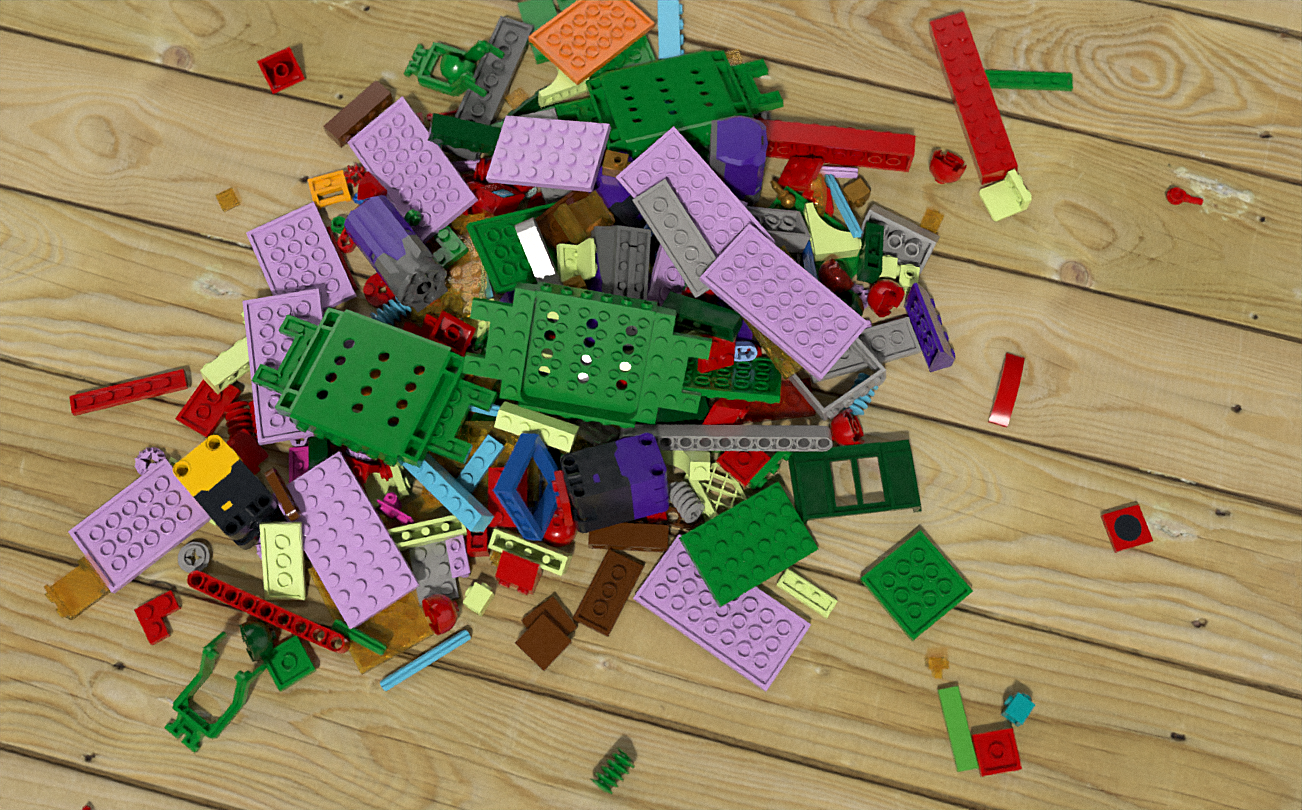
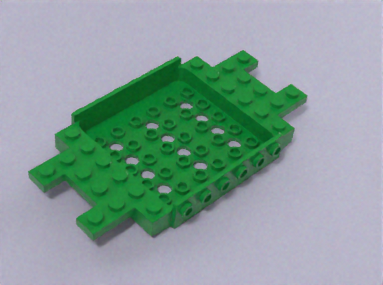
(729, 90)
(518, 341)
(433, 408)

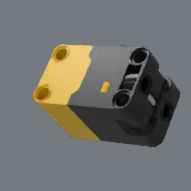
(227, 491)

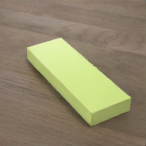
(806, 593)

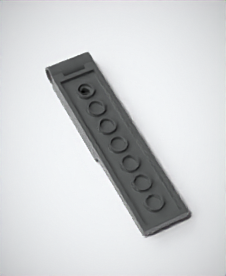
(494, 76)

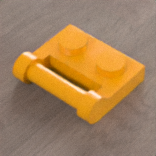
(329, 184)

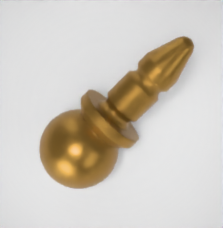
(787, 199)

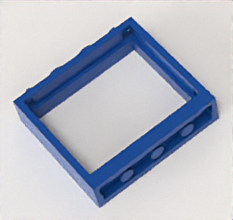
(505, 489)

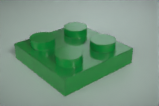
(289, 663)

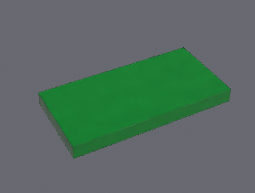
(537, 14)

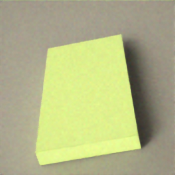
(283, 560)

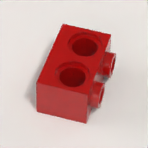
(478, 543)

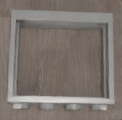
(848, 398)

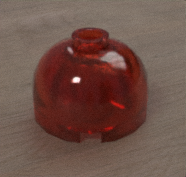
(834, 277)

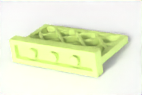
(698, 488)

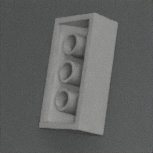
(783, 226)
(902, 238)

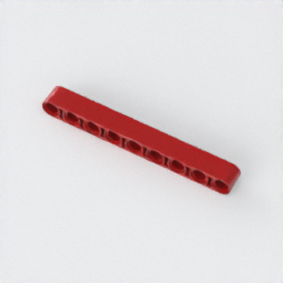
(260, 607)

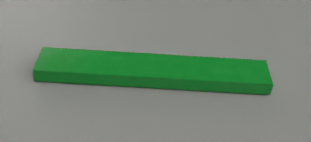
(1030, 80)

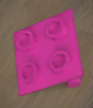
(391, 508)

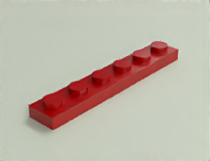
(128, 392)

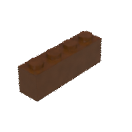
(358, 113)
(631, 537)

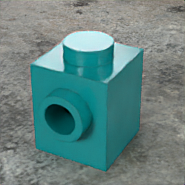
(1017, 708)

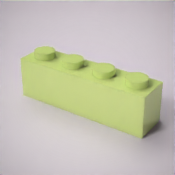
(227, 367)
(551, 430)
(427, 532)
(532, 550)

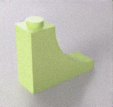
(560, 89)
(828, 241)
(694, 463)

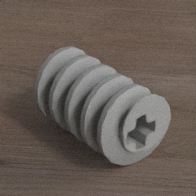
(685, 501)

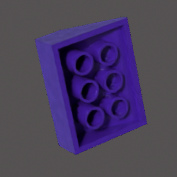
(928, 329)

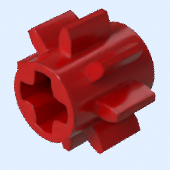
(350, 174)

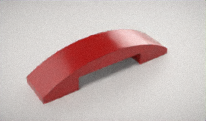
(1007, 390)

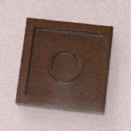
(554, 613)
(543, 642)

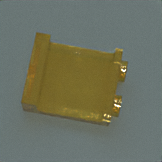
(581, 217)
(77, 590)

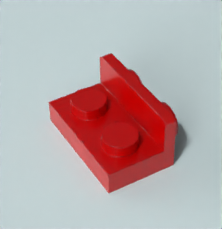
(361, 467)

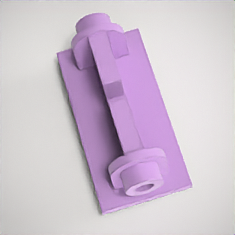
(458, 557)

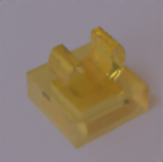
(932, 220)
(936, 665)

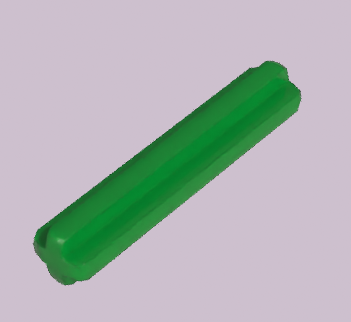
(359, 637)

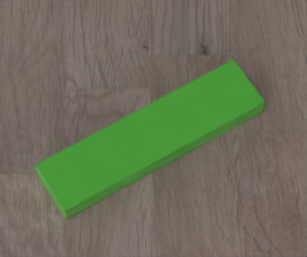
(957, 729)

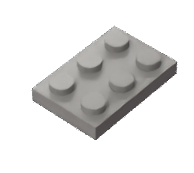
(433, 571)

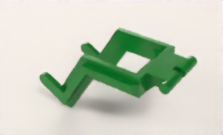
(426, 60)
(191, 723)

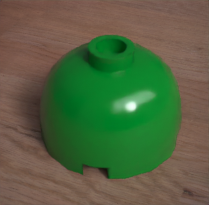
(452, 67)

